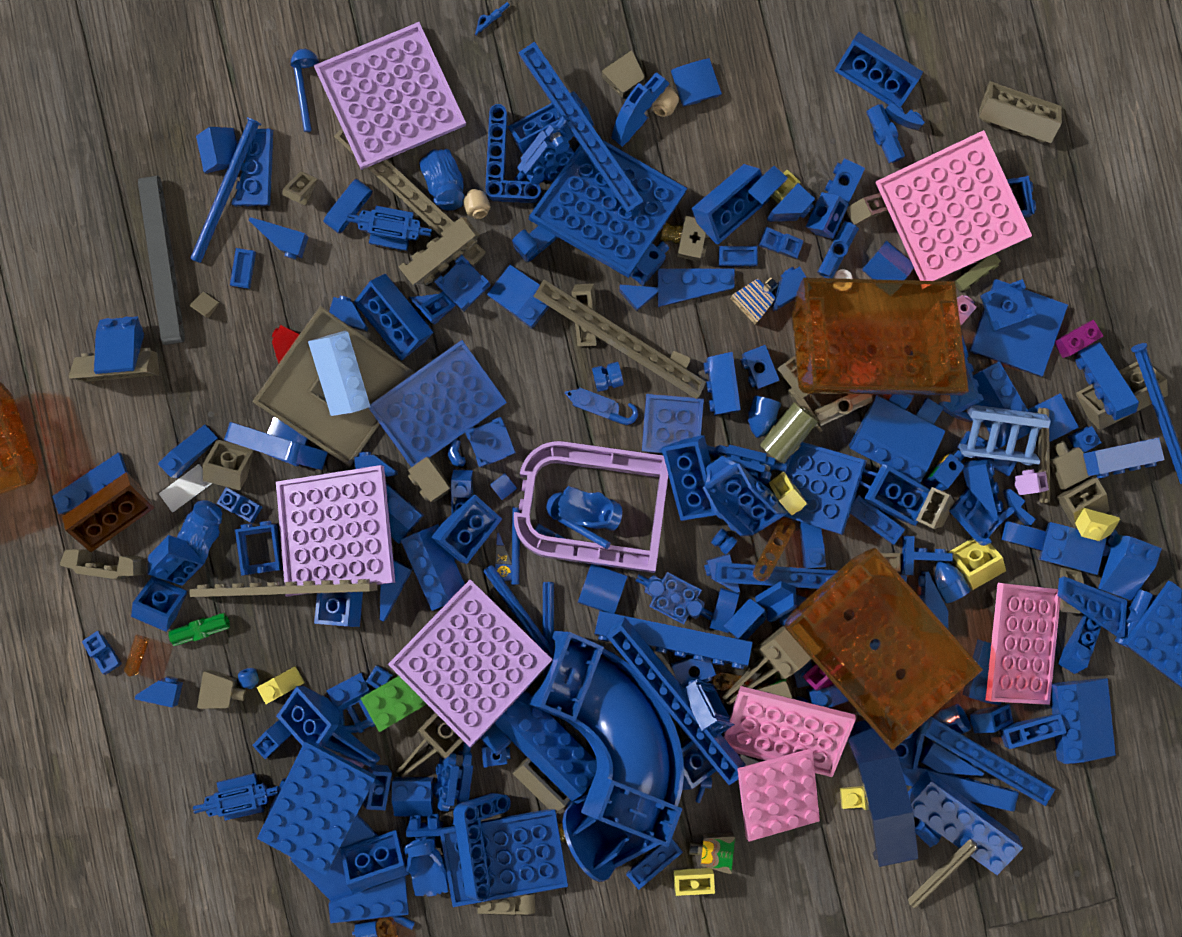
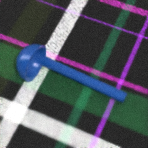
(303, 59)
(552, 509)

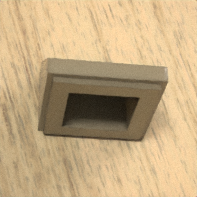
(204, 304)
(680, 359)

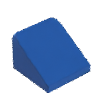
(503, 486)

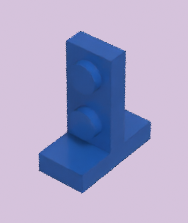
(909, 555)

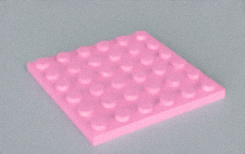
(953, 208)

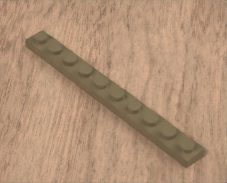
(414, 199)
(619, 339)
(290, 587)

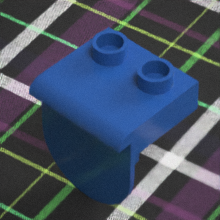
(599, 845)

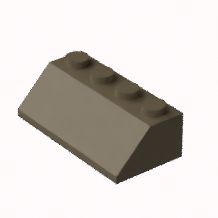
(1020, 112)
(83, 368)
(1132, 375)

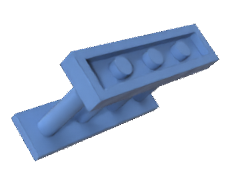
(998, 416)

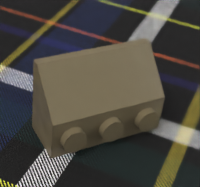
(540, 785)

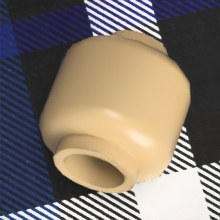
(666, 102)
(476, 204)

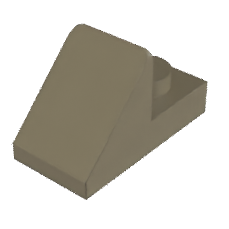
(300, 188)

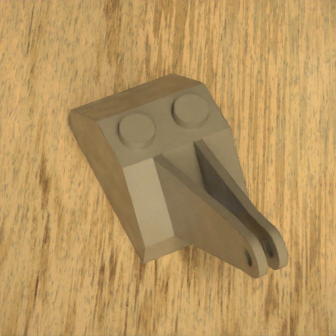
(780, 654)
(440, 737)

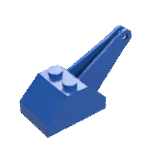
(895, 494)
(317, 719)

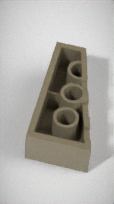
(440, 252)

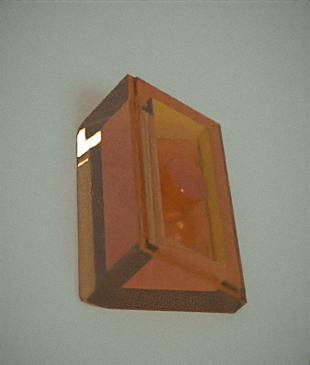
(136, 655)

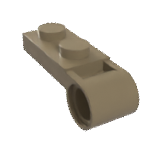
(513, 905)

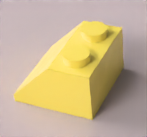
(978, 562)

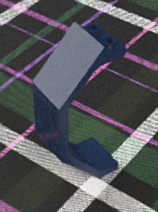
(885, 796)

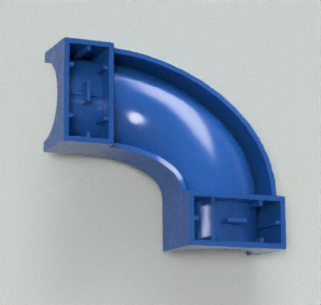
(629, 732)

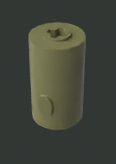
(789, 432)

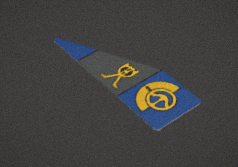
(503, 562)

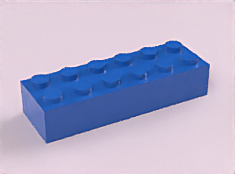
(548, 747)
(962, 820)

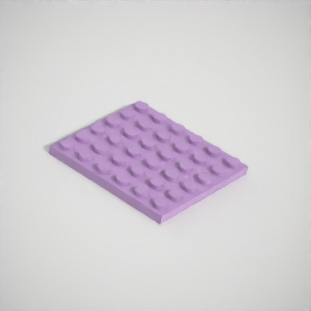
(390, 95)
(336, 527)
(470, 663)

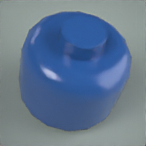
(248, 678)

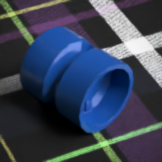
(607, 376)

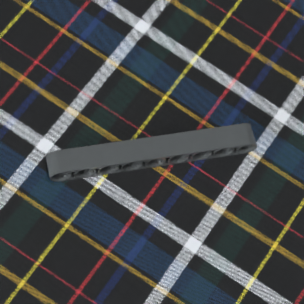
(161, 260)

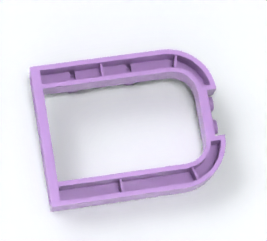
(596, 458)

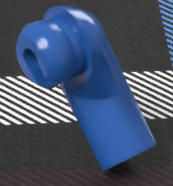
(454, 455)

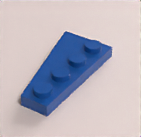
(255, 180)
(687, 284)
(962, 402)
(89, 484)
(1096, 604)
(375, 902)

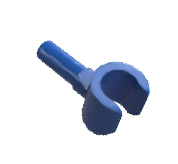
(707, 783)

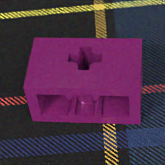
(1078, 338)

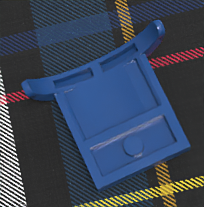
(976, 517)

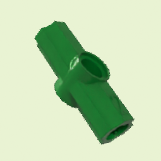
(199, 629)

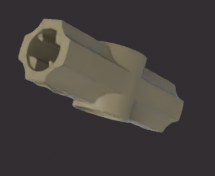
(831, 411)

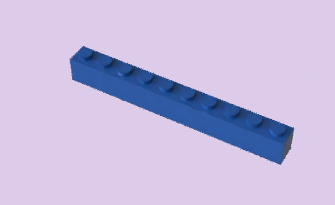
(670, 694)

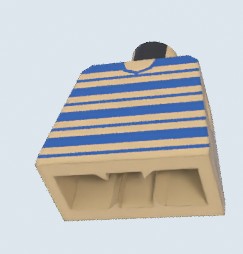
(755, 298)

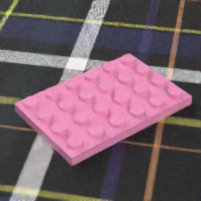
(1023, 644)
(779, 726)

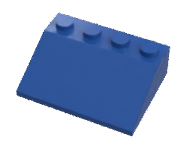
(897, 439)
(1086, 718)

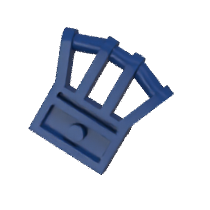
(345, 696)

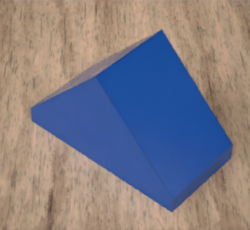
(638, 295)

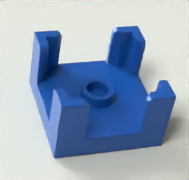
(462, 283)
(1007, 305)
(490, 442)

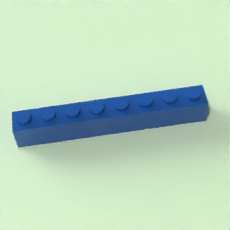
(682, 641)

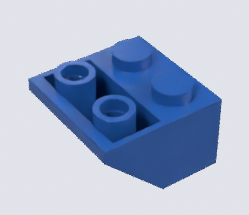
(173, 561)

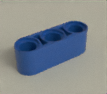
(350, 202)

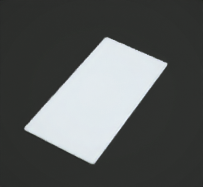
(184, 488)

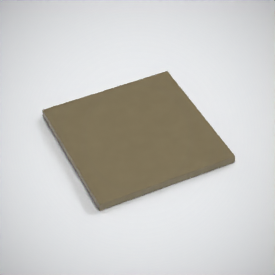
(298, 400)

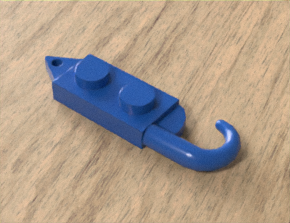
(600, 406)

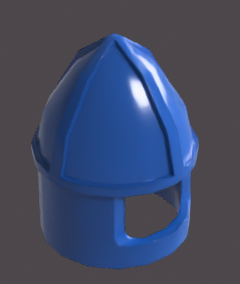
(763, 415)
(950, 582)
(954, 718)

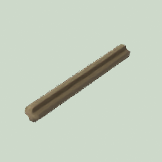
(1044, 457)
(943, 873)

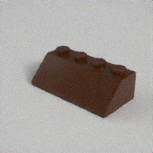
(107, 512)

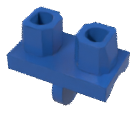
(424, 830)

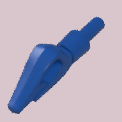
(489, 19)

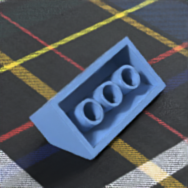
(339, 373)

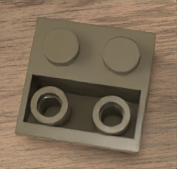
(1087, 495)

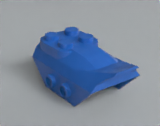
(740, 499)

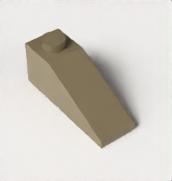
(586, 295)

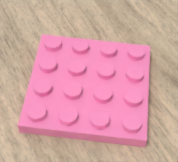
(778, 794)

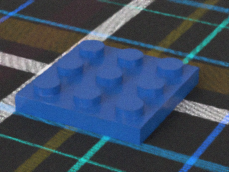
(670, 420)

